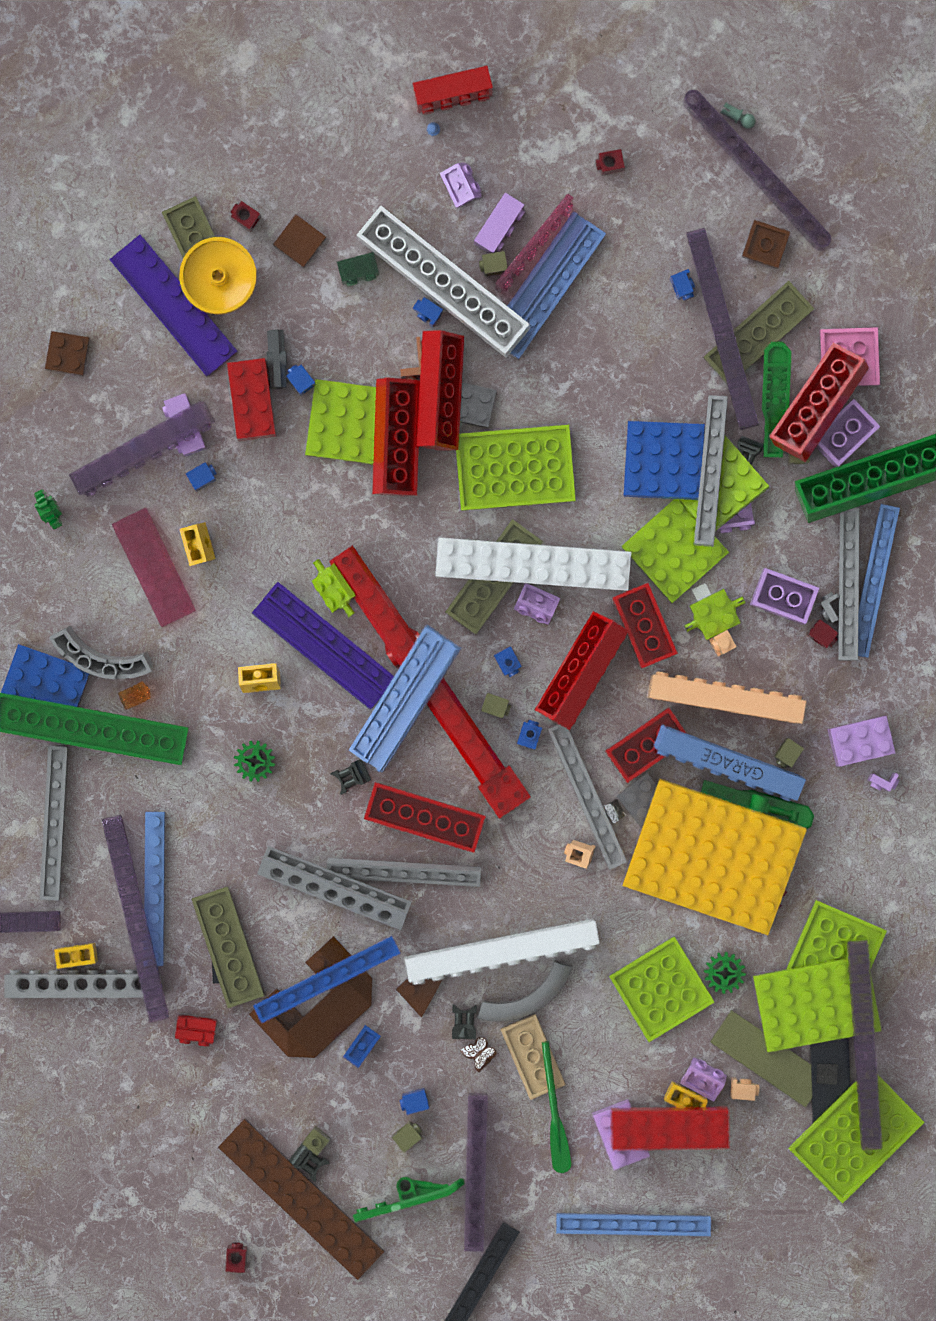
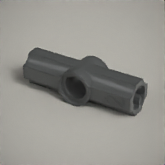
(276, 359)

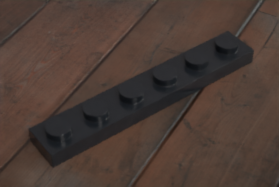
(483, 1273)

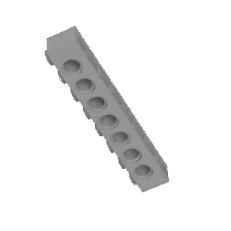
(334, 888)
(13, 986)

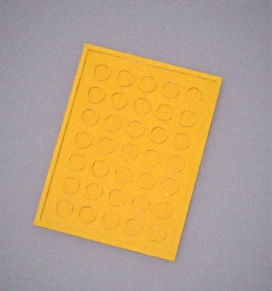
(714, 856)

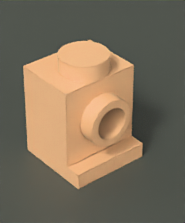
(722, 643)
(573, 857)
(744, 1089)

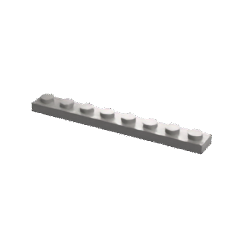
(711, 471)
(848, 585)
(587, 796)
(54, 823)
(406, 872)

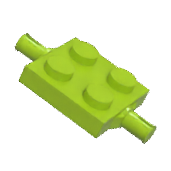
(333, 588)
(714, 614)

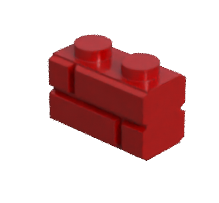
(195, 1029)

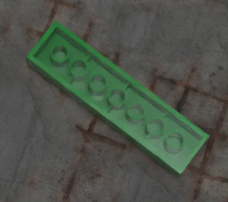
(867, 479)

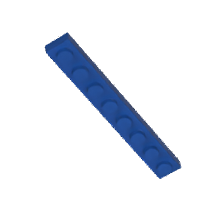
(327, 979)

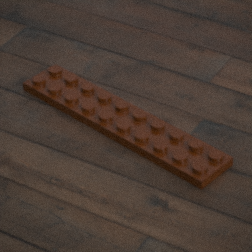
(301, 1199)

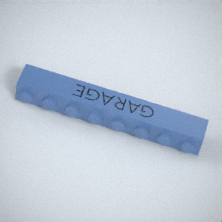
(729, 762)

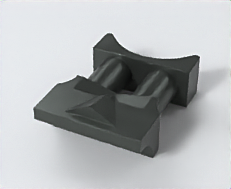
(749, 446)
(358, 772)
(467, 1030)
(300, 1158)

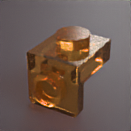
(134, 695)

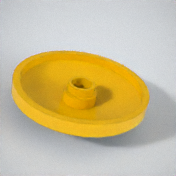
(218, 275)

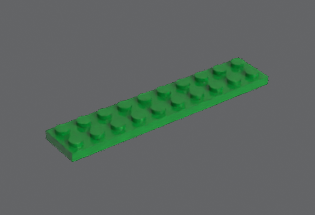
(92, 729)

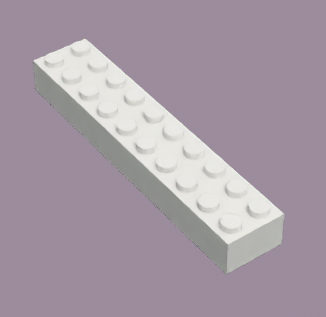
(443, 281)
(533, 563)
(501, 950)

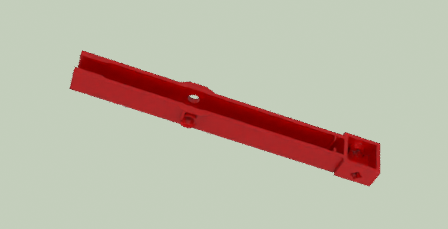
(498, 783)

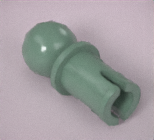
(747, 120)

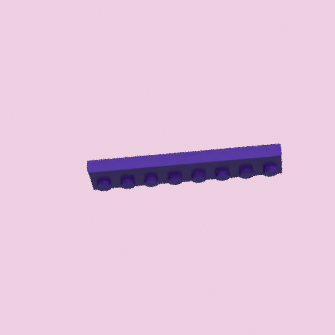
(167, 301)
(323, 645)

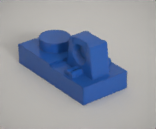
(361, 1046)

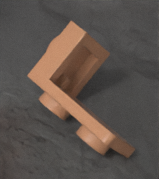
(413, 373)

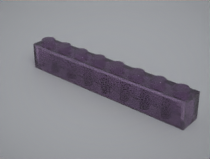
(142, 448)
(475, 1172)

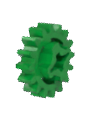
(48, 509)
(256, 752)
(724, 964)

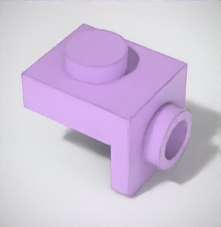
(879, 783)

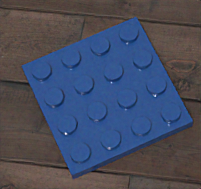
(663, 460)
(44, 678)

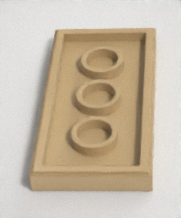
(525, 1046)

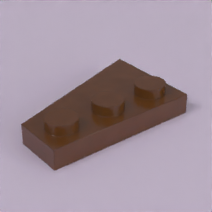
(419, 995)

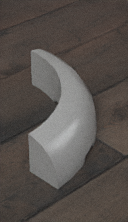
(97, 663)
(531, 1002)

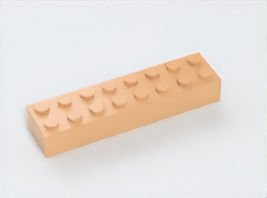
(727, 699)

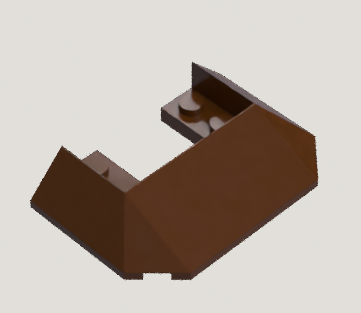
(333, 1014)

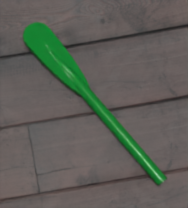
(558, 1141)

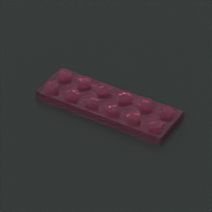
(539, 239)
(153, 567)

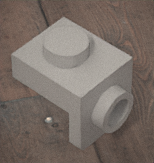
(828, 611)

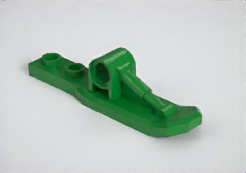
(775, 391)
(763, 803)
(418, 1193)

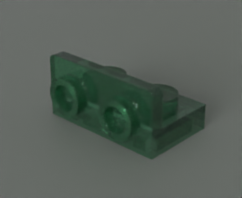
(358, 268)

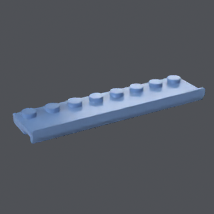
(554, 275)
(404, 699)

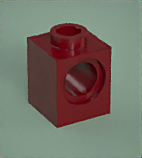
(616, 156)
(250, 223)
(823, 634)
(236, 1266)

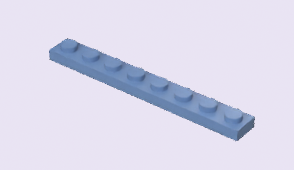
(875, 576)
(155, 880)
(633, 1224)

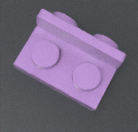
(461, 184)
(743, 520)
(536, 604)
(704, 1079)

